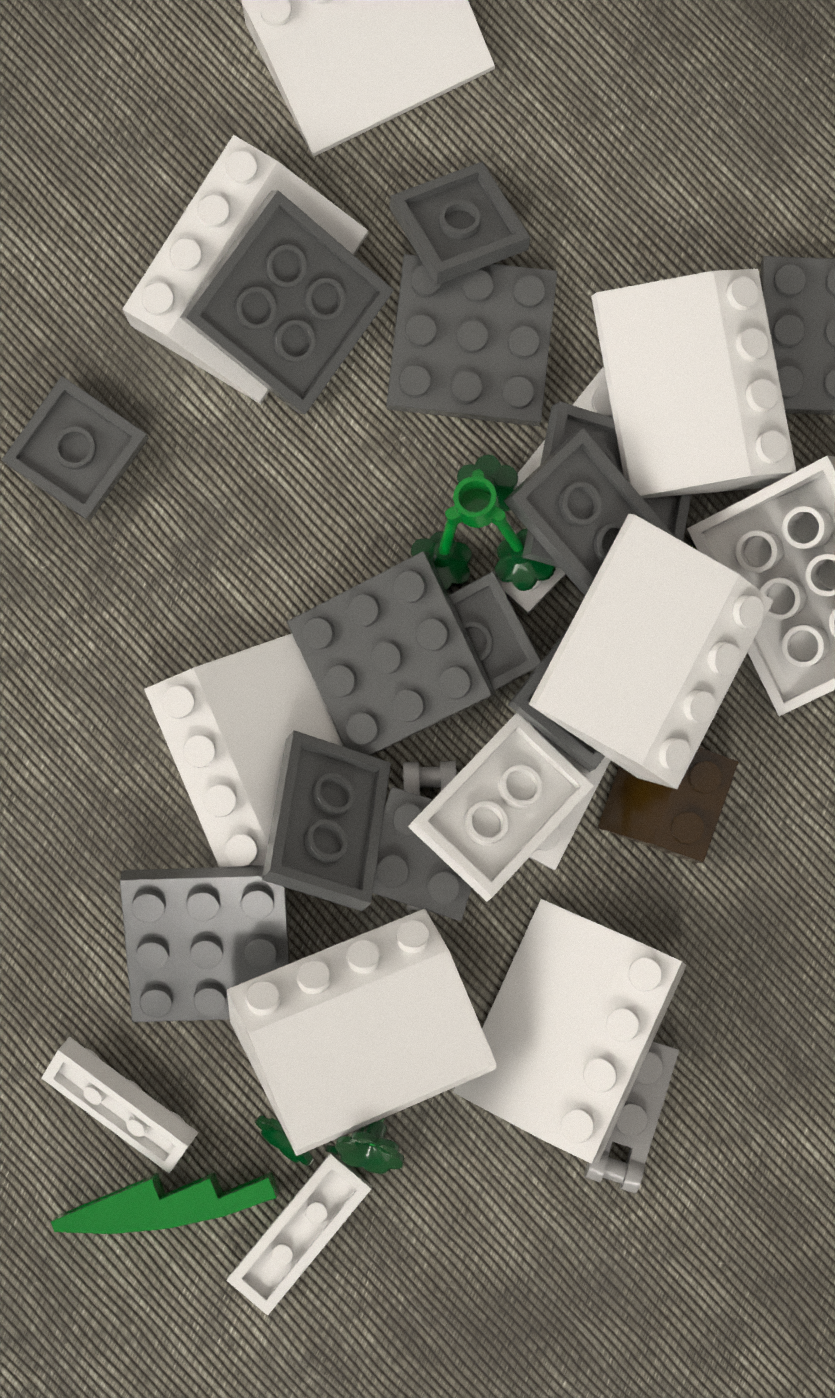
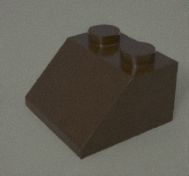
(671, 818)

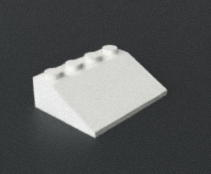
(363, 60)
(201, 239)
(694, 384)
(787, 550)
(651, 652)
(230, 736)
(572, 1030)
(359, 1031)

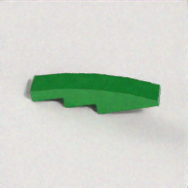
(148, 1207)

